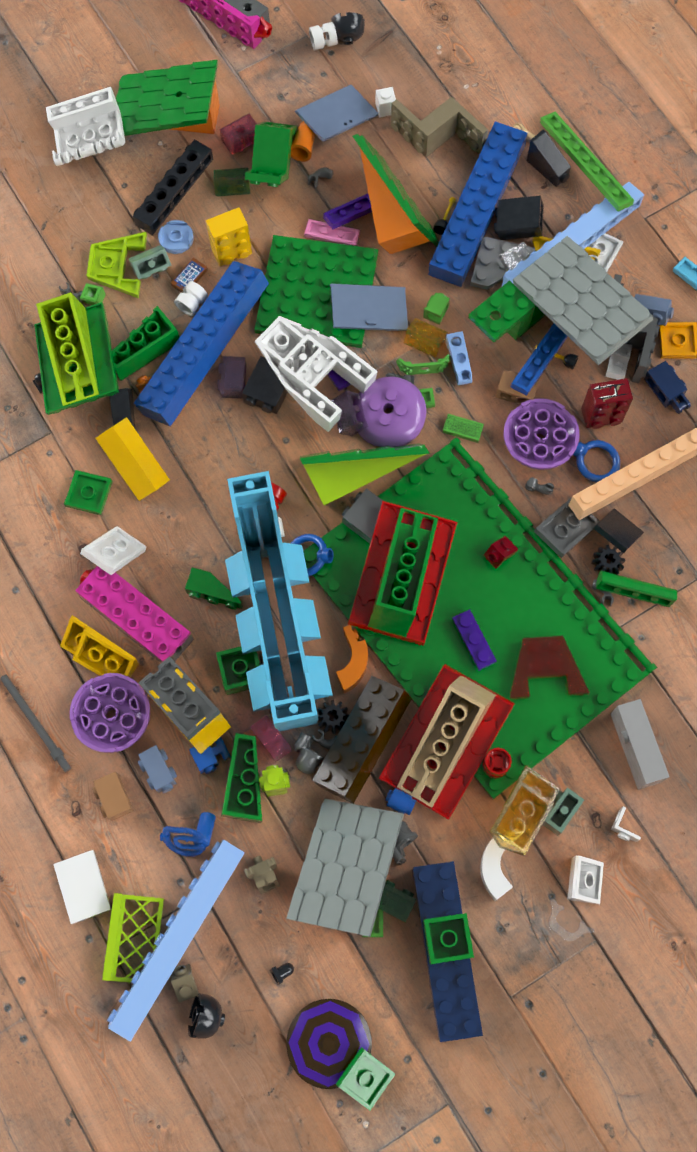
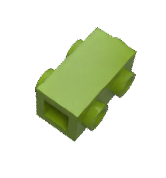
(274, 781)

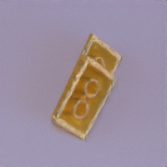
(524, 812)

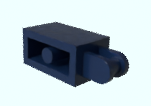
(668, 386)

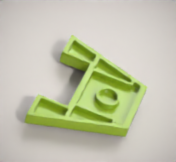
(108, 263)

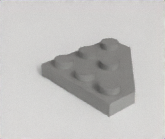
(488, 266)

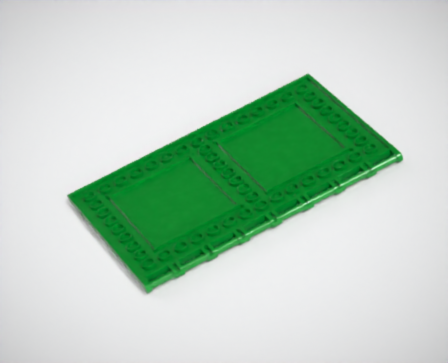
(508, 604)

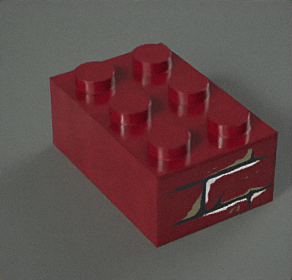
(606, 403)

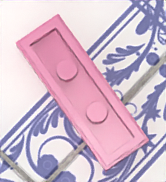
(323, 232)

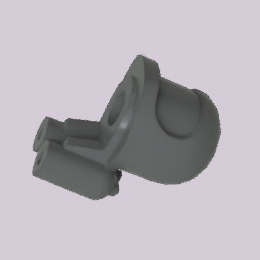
(307, 759)
(405, 837)

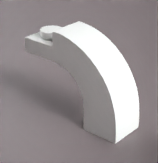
(491, 872)

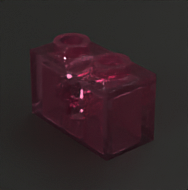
(239, 134)
(270, 738)

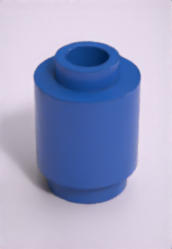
(400, 801)

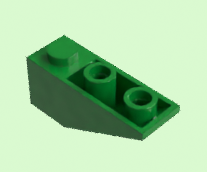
(206, 586)

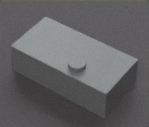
(639, 744)

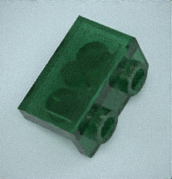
(231, 182)
(396, 902)

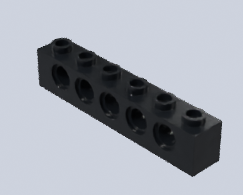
(192, 164)

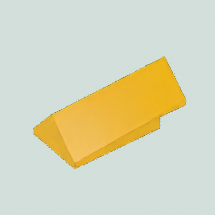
(132, 459)
(96, 651)

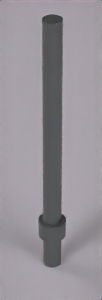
(56, 753)

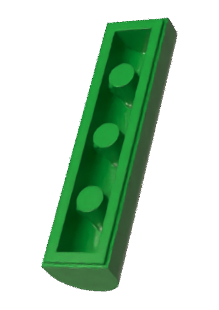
(636, 589)

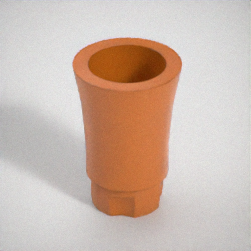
(302, 143)

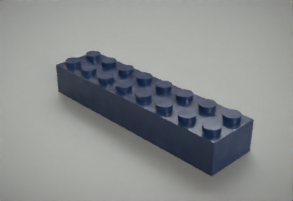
(451, 981)

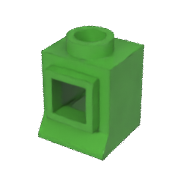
(436, 308)

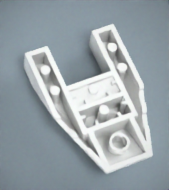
(304, 358)

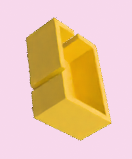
(229, 236)

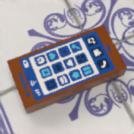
(191, 272)

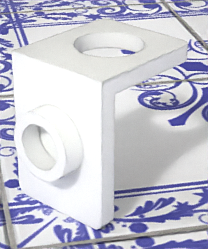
(622, 833)

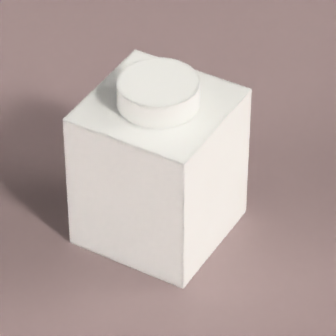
(383, 101)

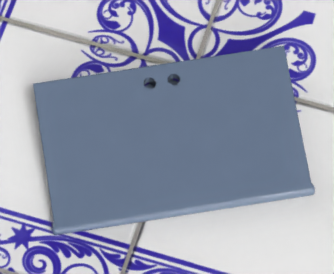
(336, 113)
(376, 305)

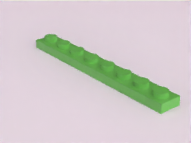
(587, 161)

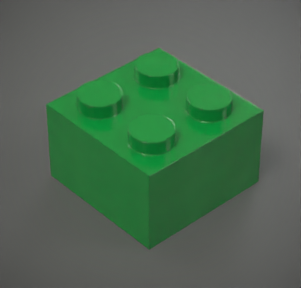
(233, 668)
(448, 938)

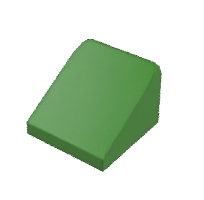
(92, 294)

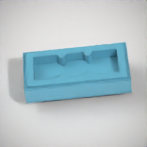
(687, 271)

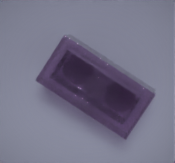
(232, 377)
(352, 415)

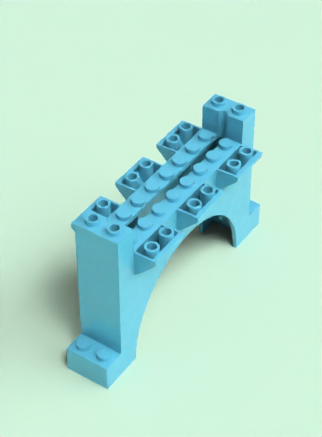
(260, 538)

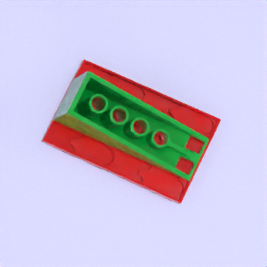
(402, 573)

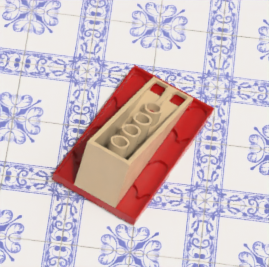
(446, 741)

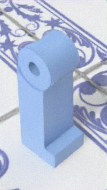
(459, 357)

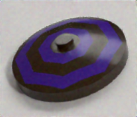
(326, 1040)

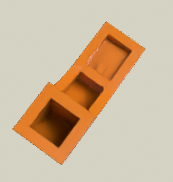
(355, 670)

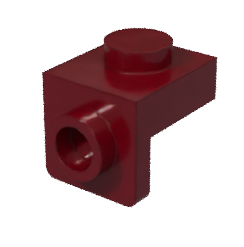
(500, 551)

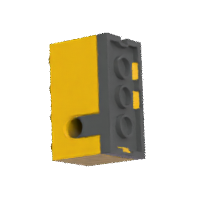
(185, 705)

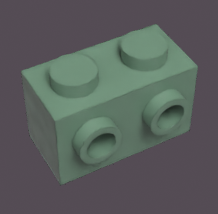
(150, 262)
(563, 810)

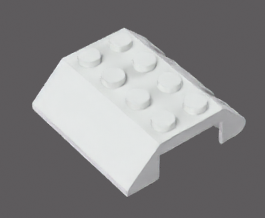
(86, 126)

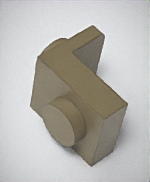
(184, 983)

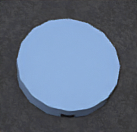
(176, 236)

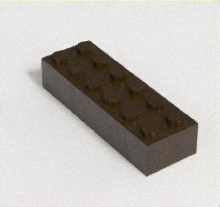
(362, 739)

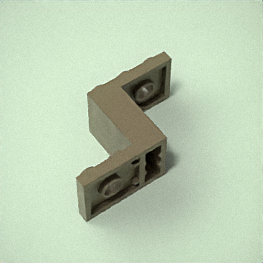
(438, 127)

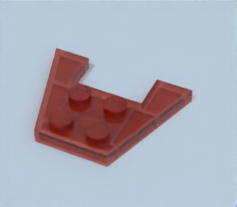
(546, 658)

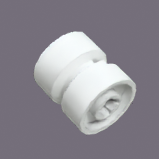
(317, 37)
(189, 300)

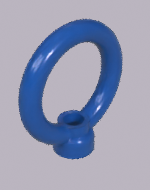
(581, 451)
(324, 554)

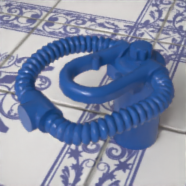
(201, 836)

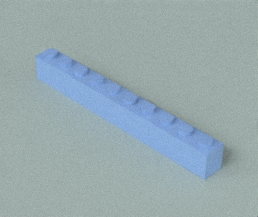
(585, 230)
(176, 939)

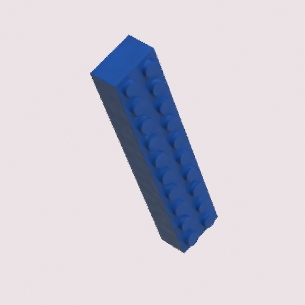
(477, 204)
(201, 343)

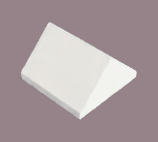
(585, 880)

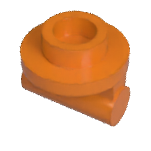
(142, 382)

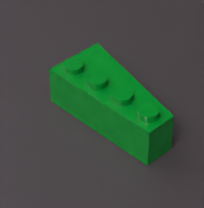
(144, 344)
(242, 789)

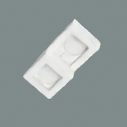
(618, 362)

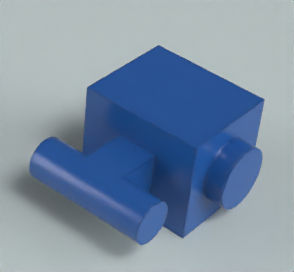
(207, 760)

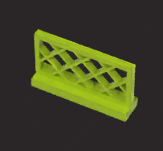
(115, 931)

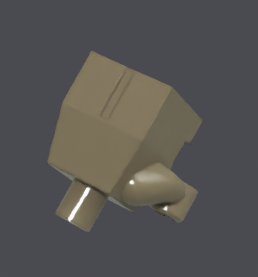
(263, 874)

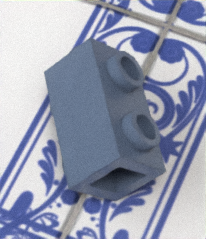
(658, 307)
(160, 775)

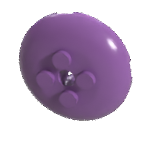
(543, 418)
(405, 420)
(104, 694)

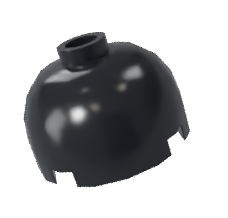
(349, 27)
(205, 1016)

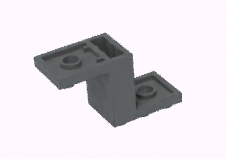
(644, 343)

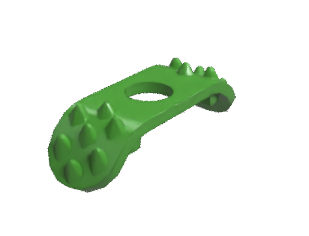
(414, 369)

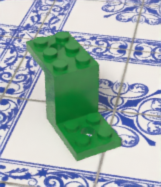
(271, 153)
(510, 311)

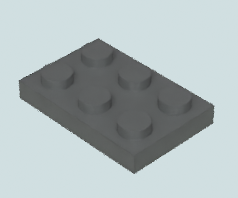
(564, 530)

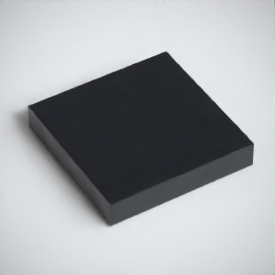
(618, 530)

